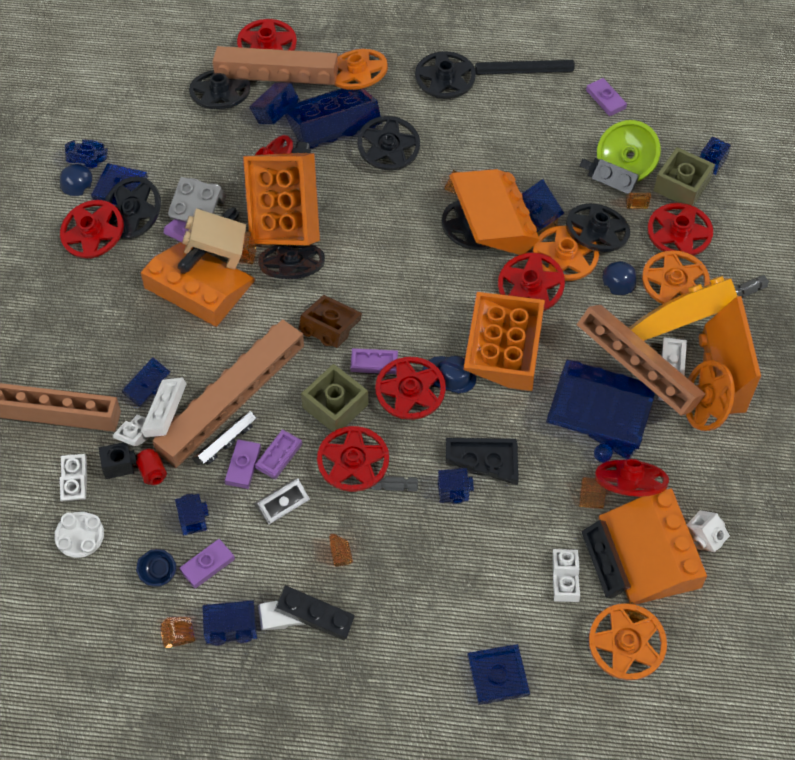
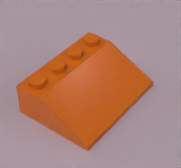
(282, 198)
(495, 210)
(204, 291)
(505, 339)
(729, 341)
(655, 548)

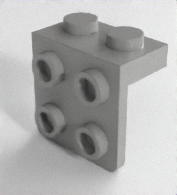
(192, 195)

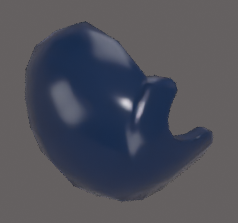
(75, 179)
(619, 278)
(156, 568)

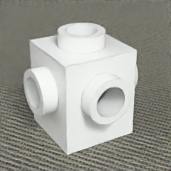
(707, 531)

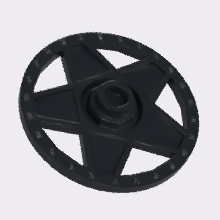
(445, 74)
(217, 89)
(388, 143)
(134, 206)
(459, 225)
(598, 227)
(291, 261)

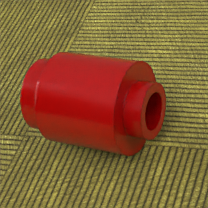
(151, 467)

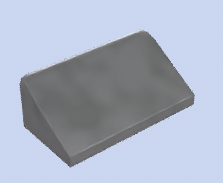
(282, 501)

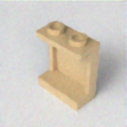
(215, 235)

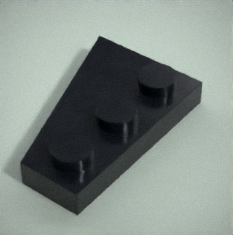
(485, 456)

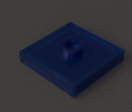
(111, 176)
(541, 205)
(498, 674)

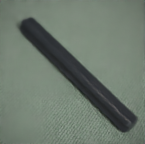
(537, 66)
(196, 254)

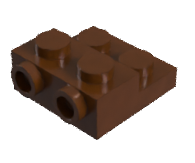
(329, 321)

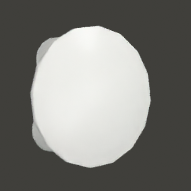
(79, 534)

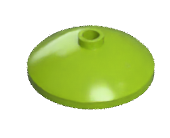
(630, 137)

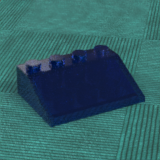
(332, 115)
(601, 404)

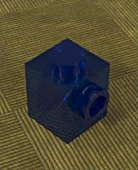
(716, 152)
(454, 485)
(192, 513)

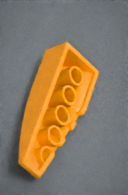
(686, 308)

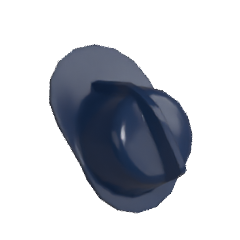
(455, 377)

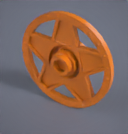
(359, 68)
(566, 252)
(673, 276)
(715, 395)
(627, 641)

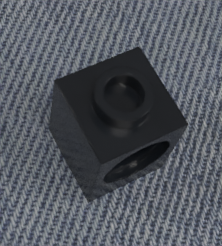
(110, 453)

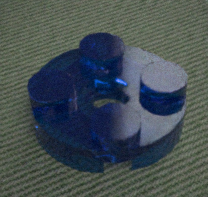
(87, 152)

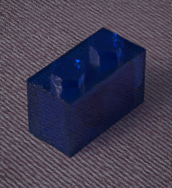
(274, 103)
(229, 622)

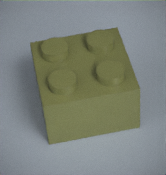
(684, 177)
(334, 398)

